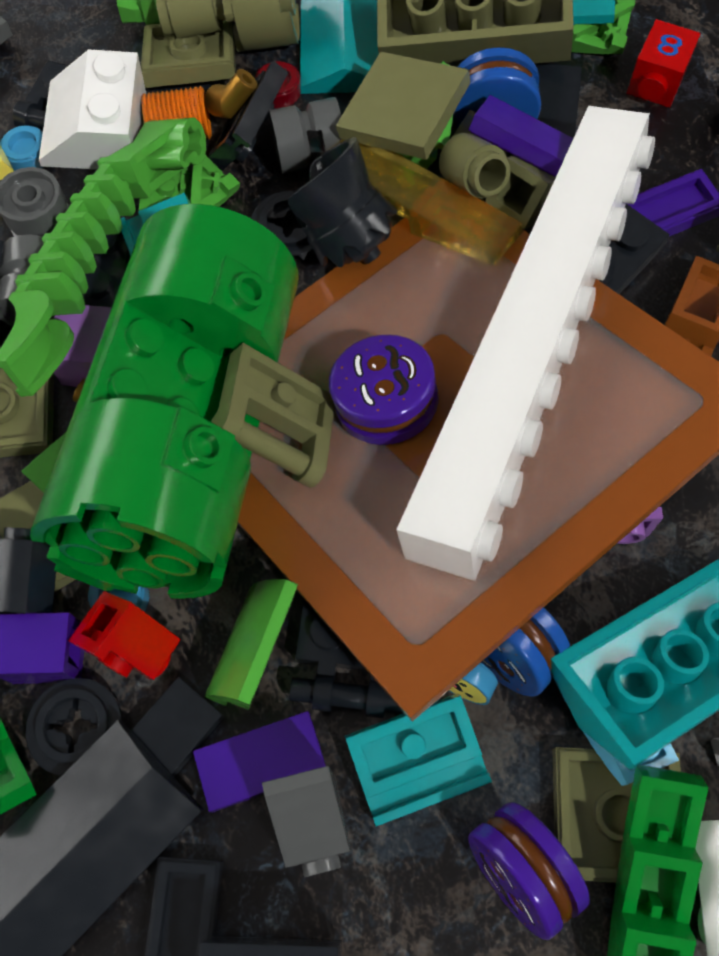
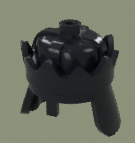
(342, 208)

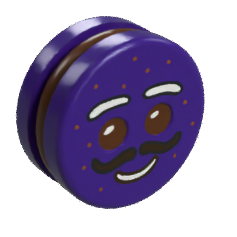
(384, 389)
(529, 870)

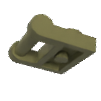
(284, 402)

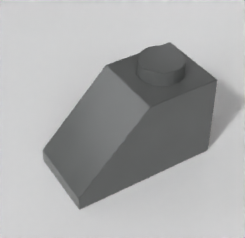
(308, 820)

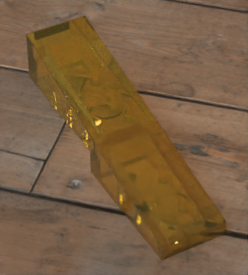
(439, 208)

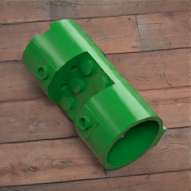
(143, 474)

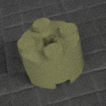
(263, 23)

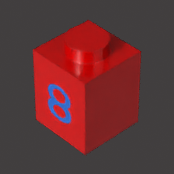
(663, 63)

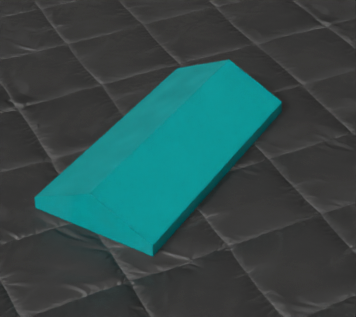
(337, 44)
(647, 671)

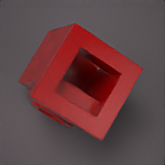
(125, 637)

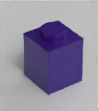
(38, 648)

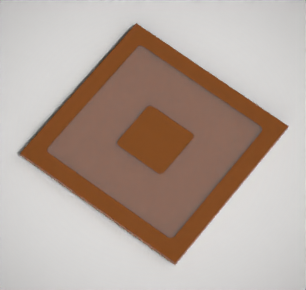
(620, 441)

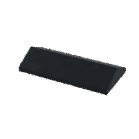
(86, 843)

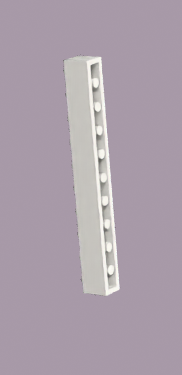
(532, 332)

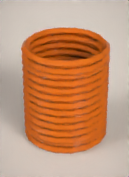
(177, 104)

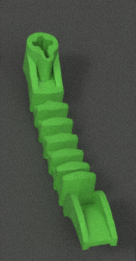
(58, 270)

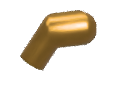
(227, 99)

